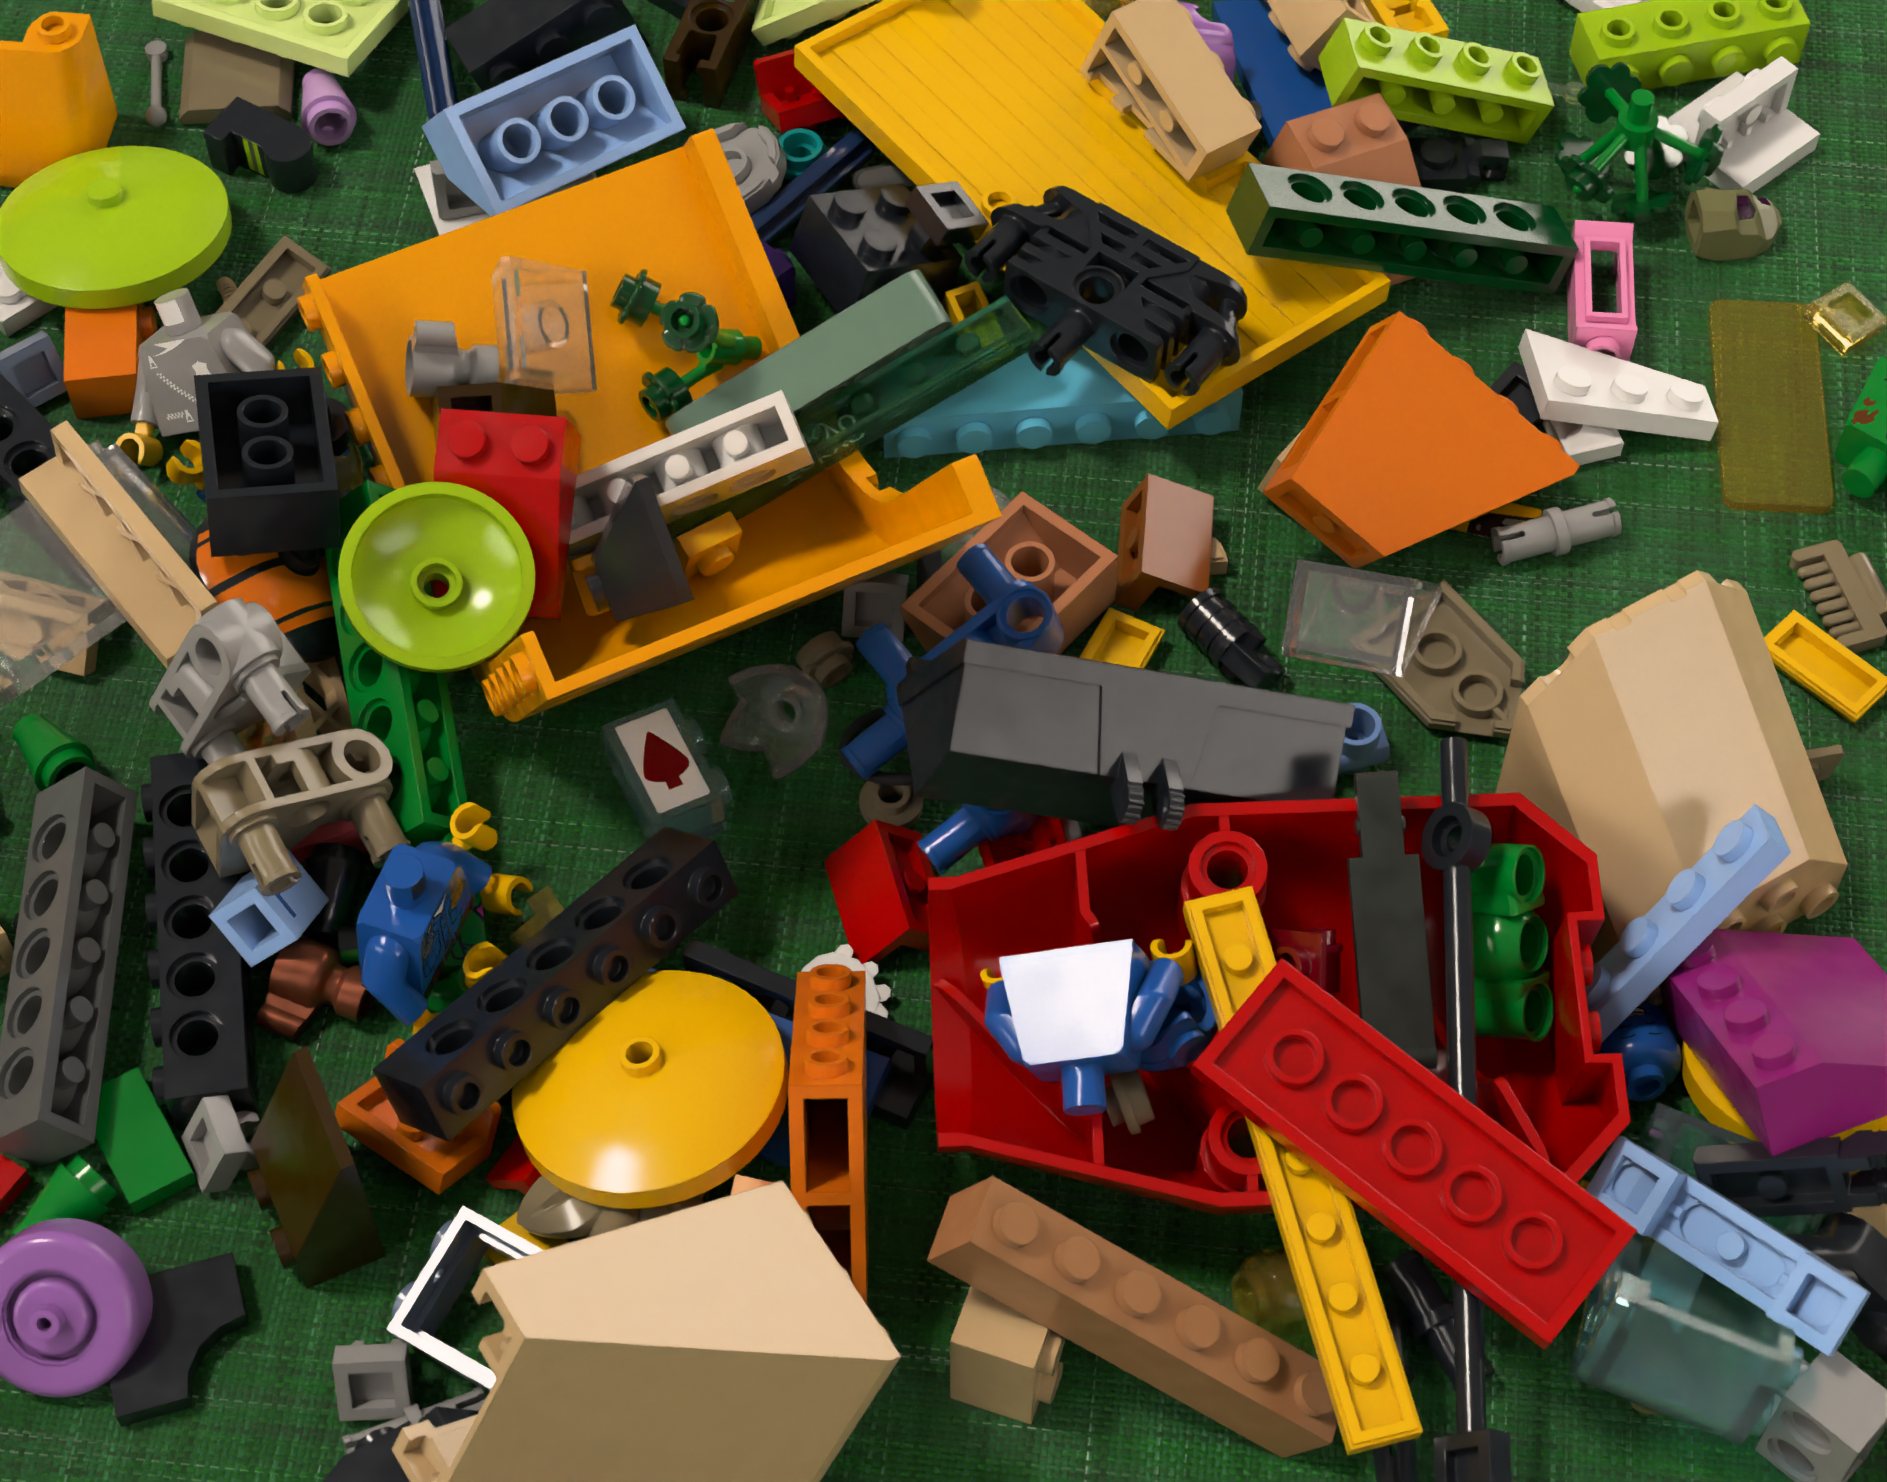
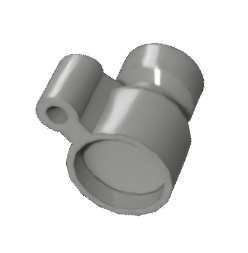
(437, 360)

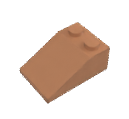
(1348, 141)

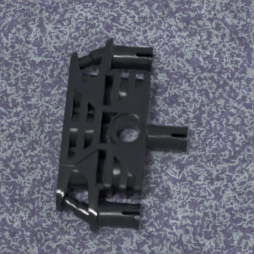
(1111, 290)

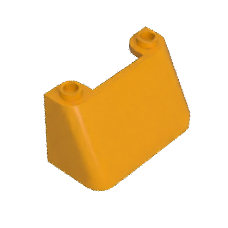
(52, 96)

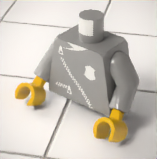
(167, 369)

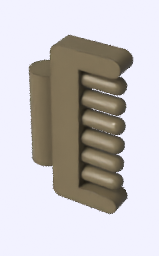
(1857, 591)

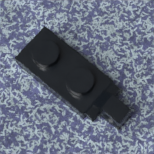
(1458, 161)

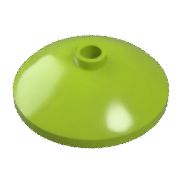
(445, 536)

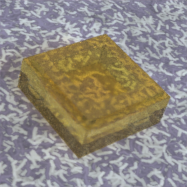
(1845, 318)

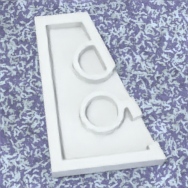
(1612, 393)

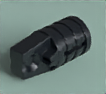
(1230, 639)

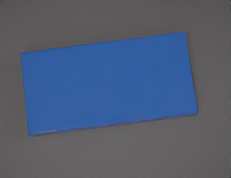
(1267, 67)

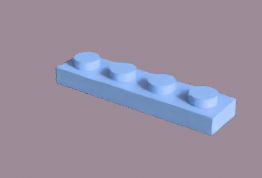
(1685, 916)

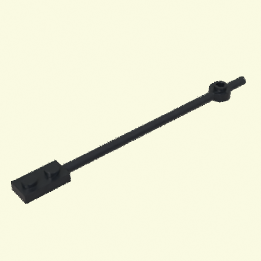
(1457, 844)

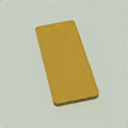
(1769, 407)

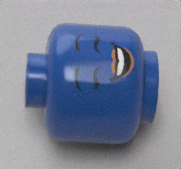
(1648, 1052)

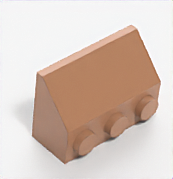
(1034, 547)

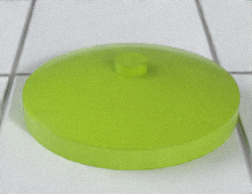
(113, 227)

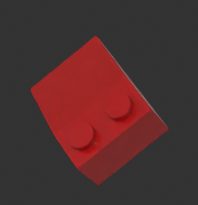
(530, 471)

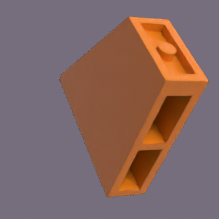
(1408, 449)
(831, 1112)

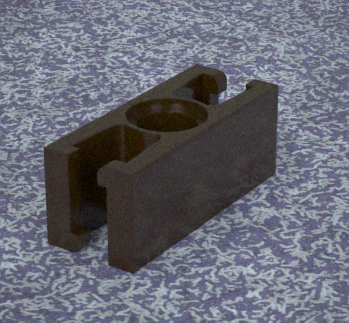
(712, 43)

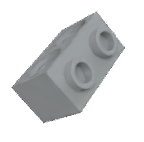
(1825, 1421)

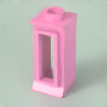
(1602, 331)

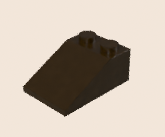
(311, 1180)

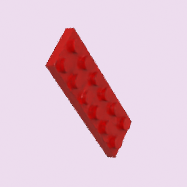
(1413, 1153)

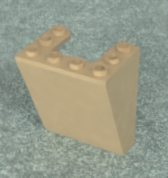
(668, 1356)

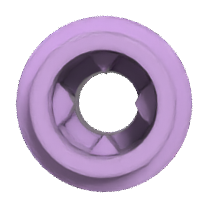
(326, 109)

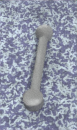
(156, 53)

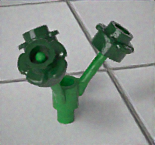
(687, 326)

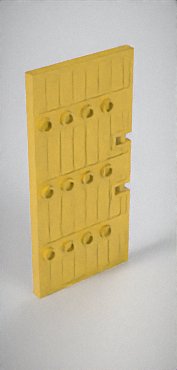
(1001, 108)

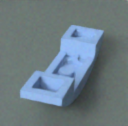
(1729, 1244)

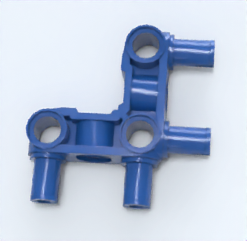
(1008, 604)

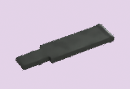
(1389, 922)

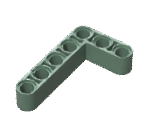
(832, 353)

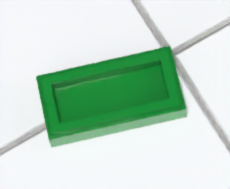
(139, 1143)

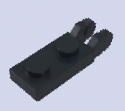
(1800, 1180)

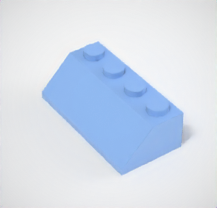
(554, 123)

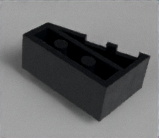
(520, 35)

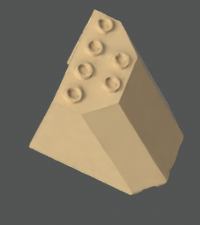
(1663, 739)

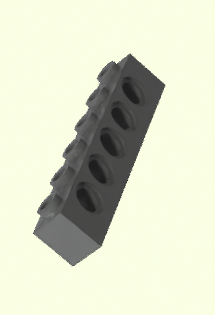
(64, 967)

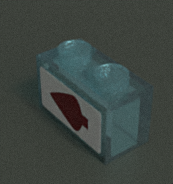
(664, 771)

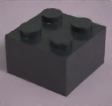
(861, 242)

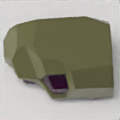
(1730, 224)

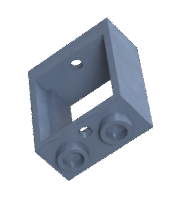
(428, 1300)

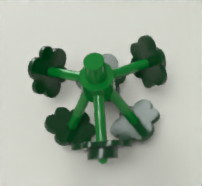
(1648, 141)

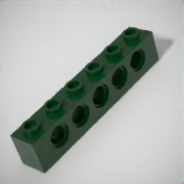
(1400, 229)

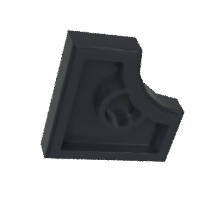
(189, 1316)

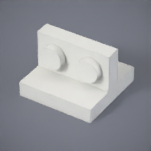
(1758, 129)

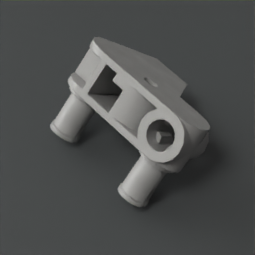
(228, 677)

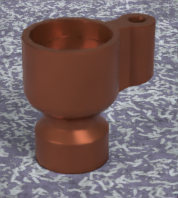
(306, 979)

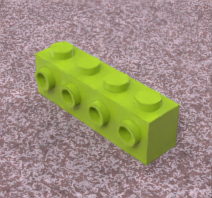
(1689, 38)
(1437, 80)

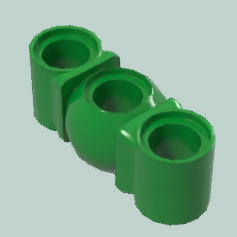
(1510, 945)

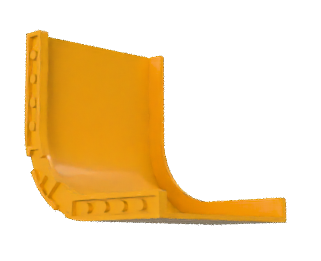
(692, 234)

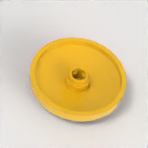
(656, 1094)

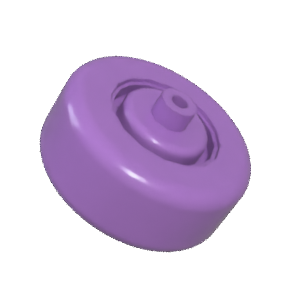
(69, 1307)

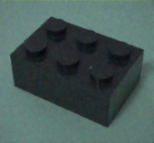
(267, 462)

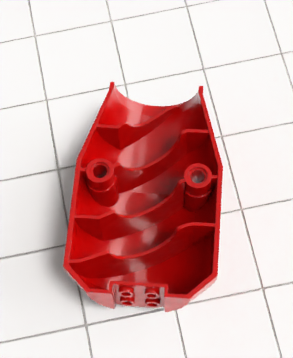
(1295, 858)

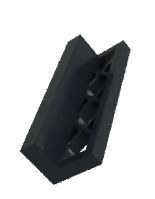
(907, 1048)

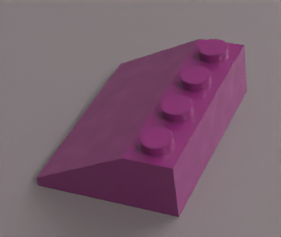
(1786, 1030)

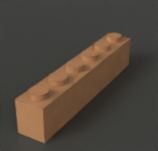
(1134, 1317)

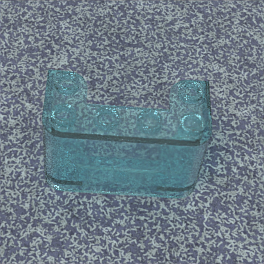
(1676, 1334)

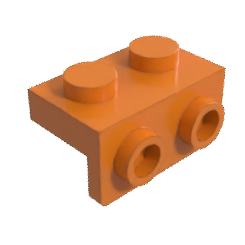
(428, 1159)

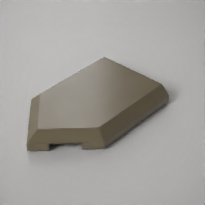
(223, 69)
(1461, 673)

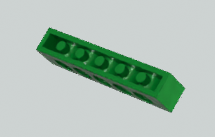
(401, 708)

